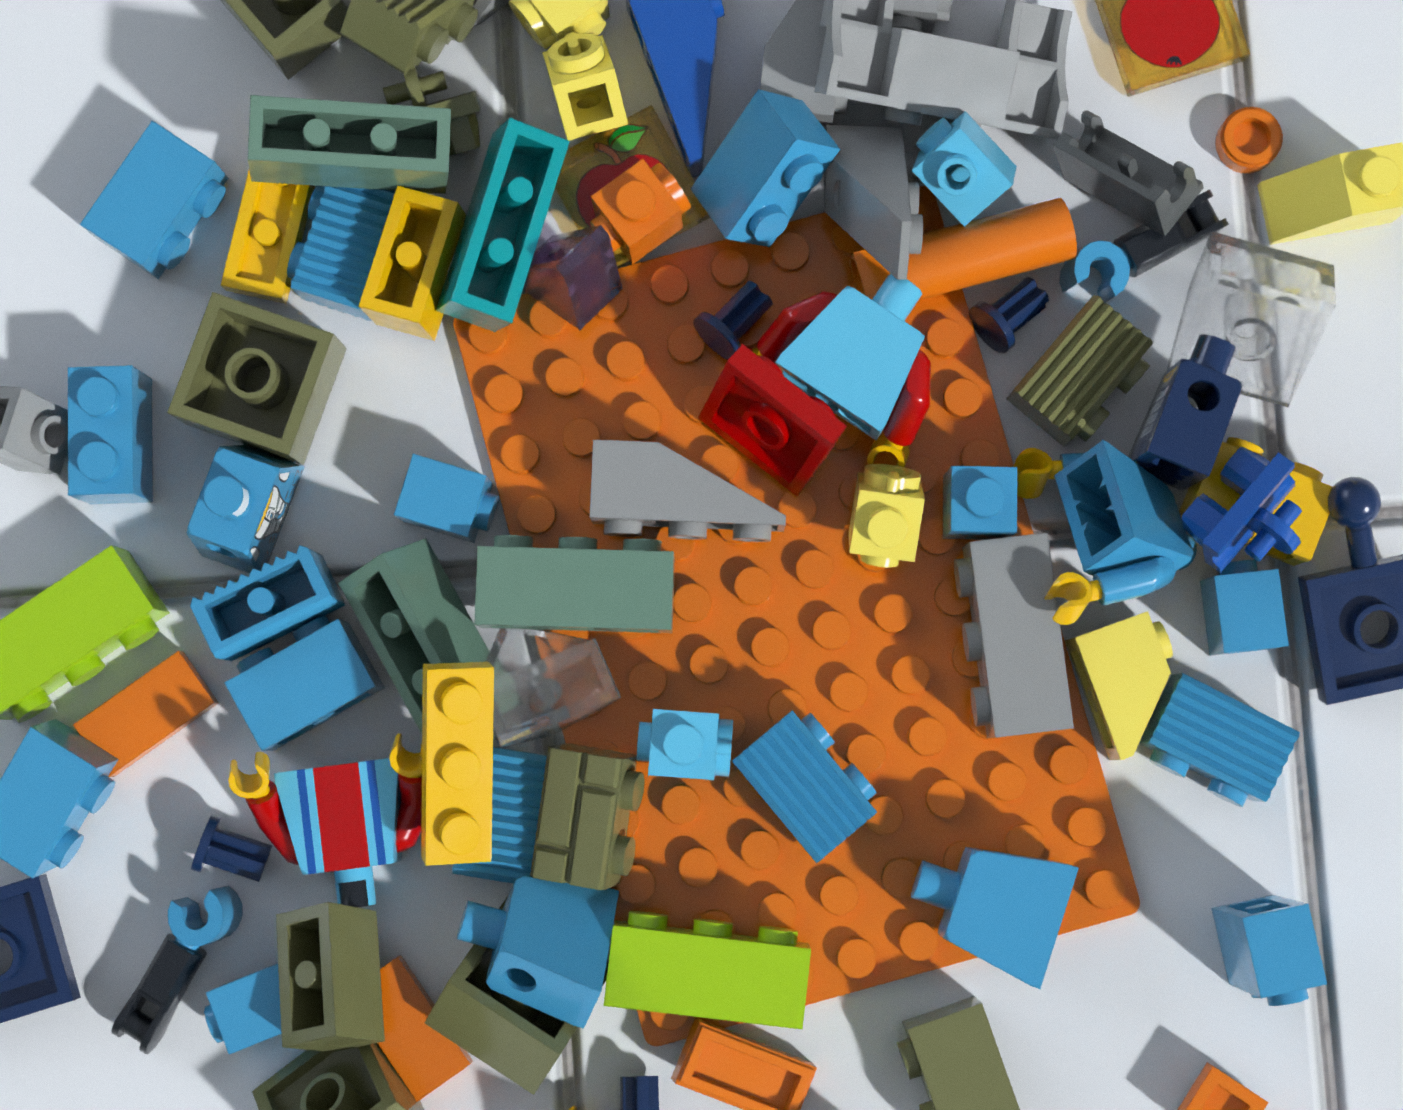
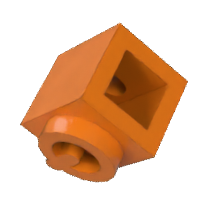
(640, 209)

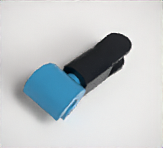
(1138, 250)
(177, 963)

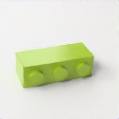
(72, 628)
(708, 971)

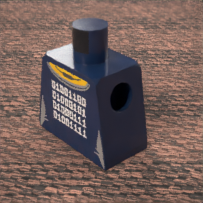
(1177, 439)

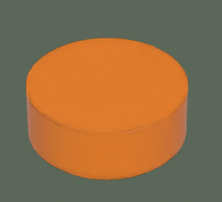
(1248, 140)

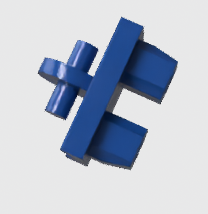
(1262, 488)

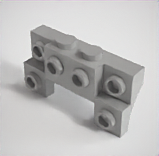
(920, 73)

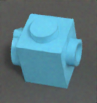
(963, 166)
(686, 744)

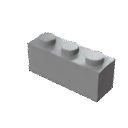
(1014, 636)

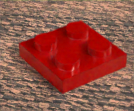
(771, 419)

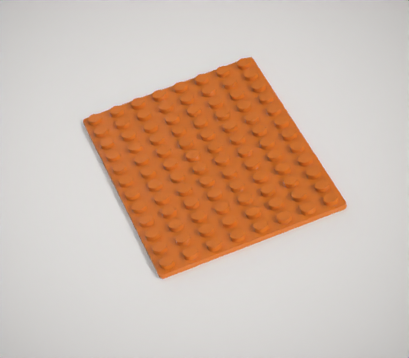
(792, 625)

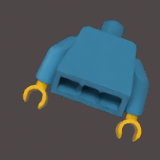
(1119, 521)

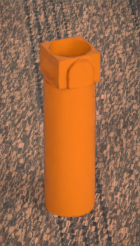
(980, 251)

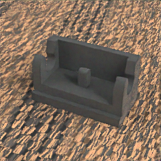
(1127, 175)

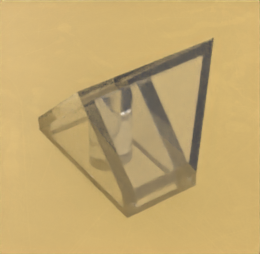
(545, 683)

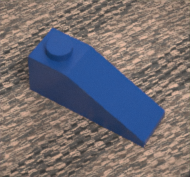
(681, 54)

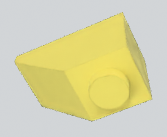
(1334, 194)
(1122, 678)

